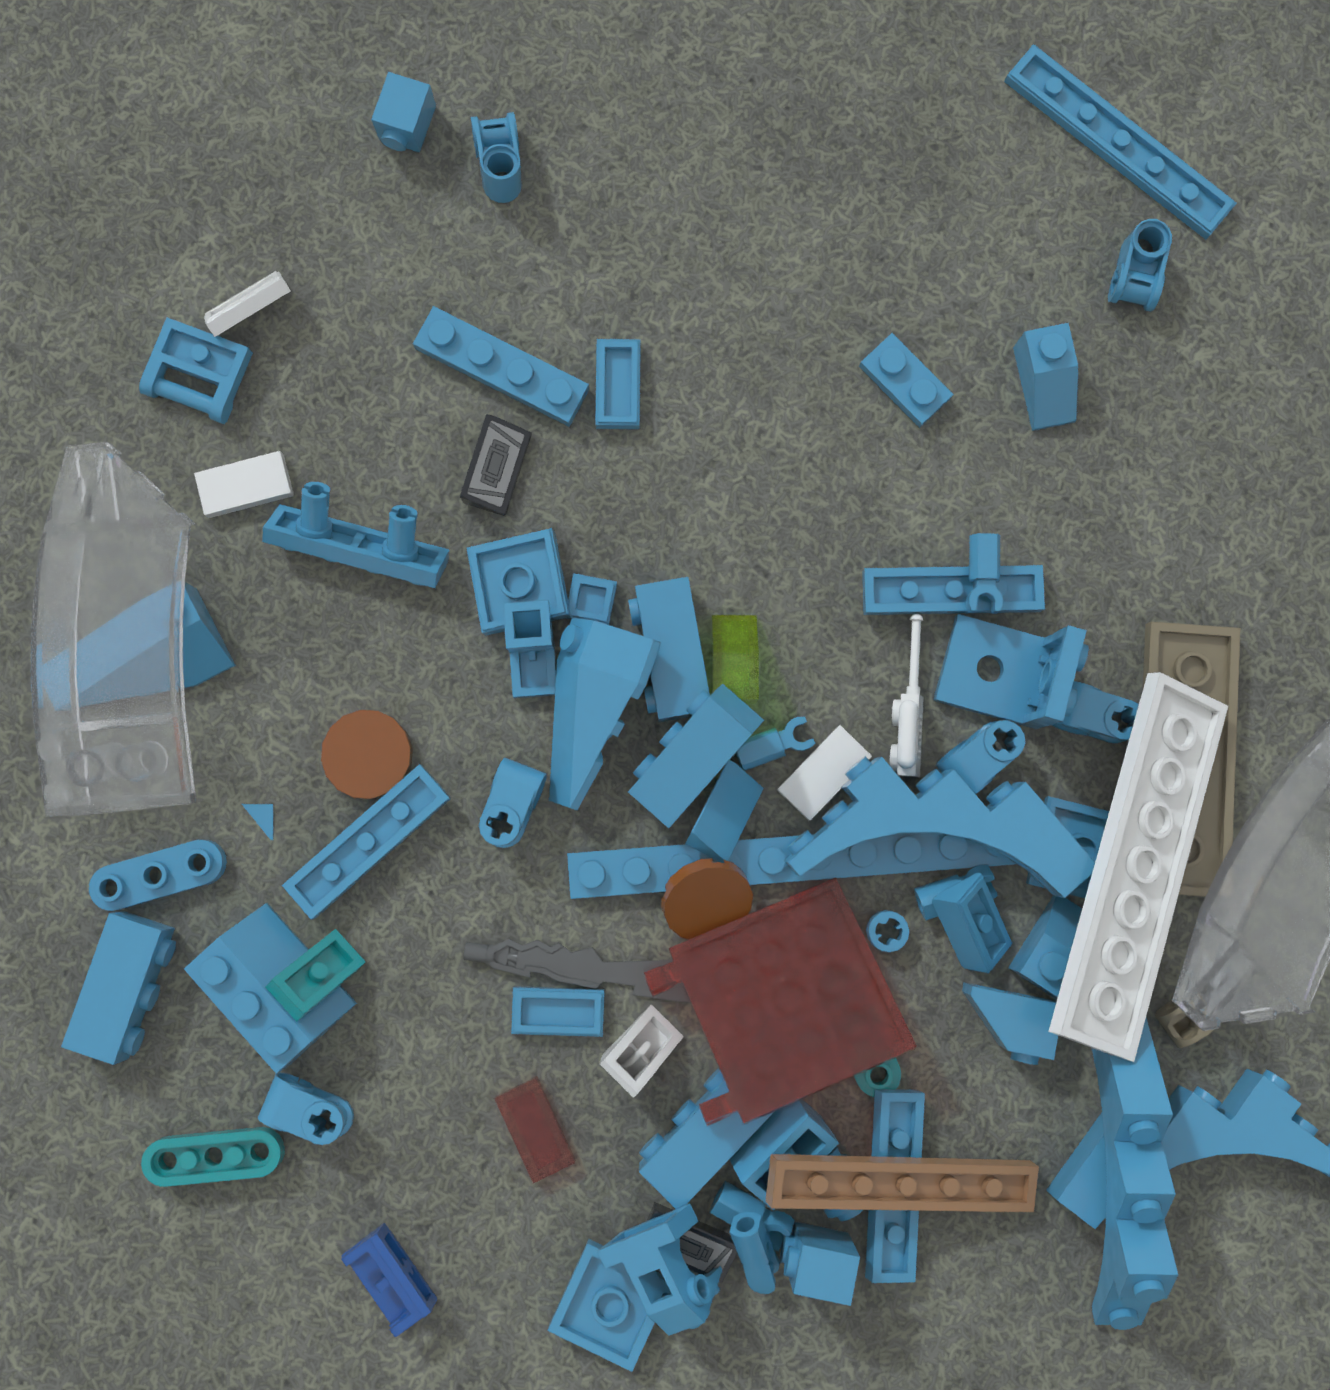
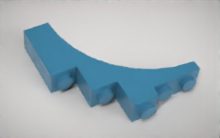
(1012, 823)
(1251, 1120)
(1137, 1249)

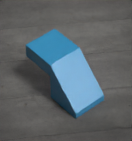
(531, 648)

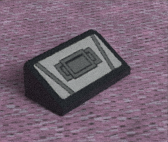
(495, 465)
(703, 1246)

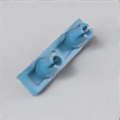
(339, 541)

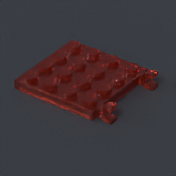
(786, 1002)

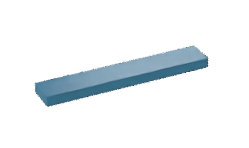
(1120, 142)

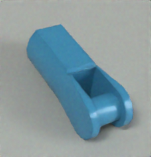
(755, 1251)

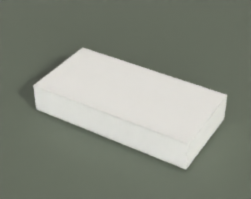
(246, 303)
(244, 484)
(822, 773)

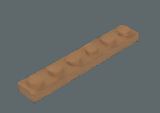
(901, 1183)

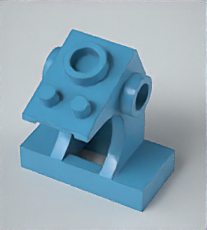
(657, 1246)

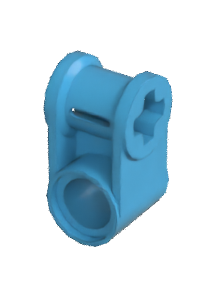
(498, 151)
(1140, 273)
(1094, 715)
(978, 760)
(515, 794)
(298, 1107)

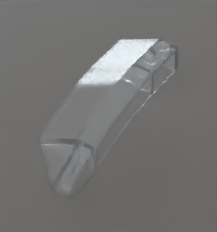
(110, 641)
(1268, 910)

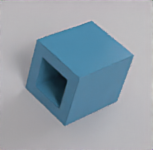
(403, 113)

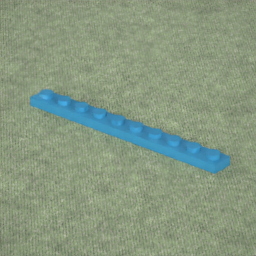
(763, 862)

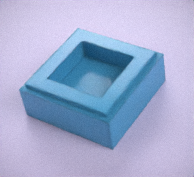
(591, 598)

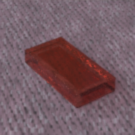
(535, 1129)

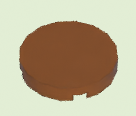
(366, 754)
(705, 897)

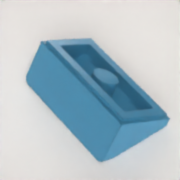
(725, 813)
(973, 923)

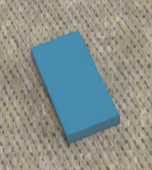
(618, 384)
(558, 1011)

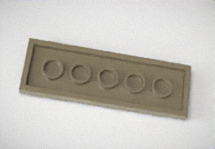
(1209, 663)

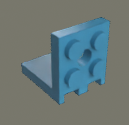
(1033, 675)

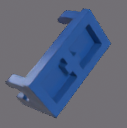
(391, 1279)

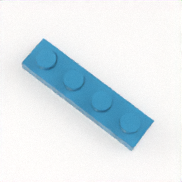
(501, 366)
(946, 589)
(366, 842)
(894, 1233)

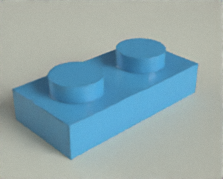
(906, 380)

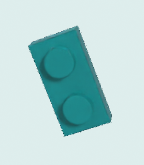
(315, 975)

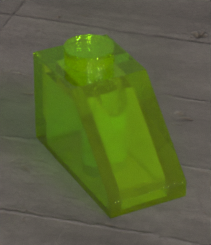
(736, 655)

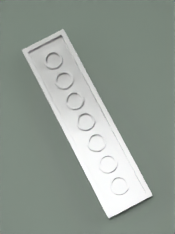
(1139, 868)

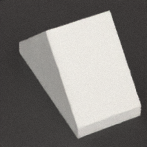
(641, 1050)

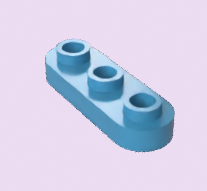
(177, 875)

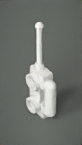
(908, 715)

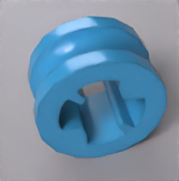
(891, 944)

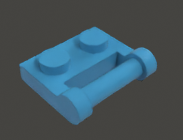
(199, 356)

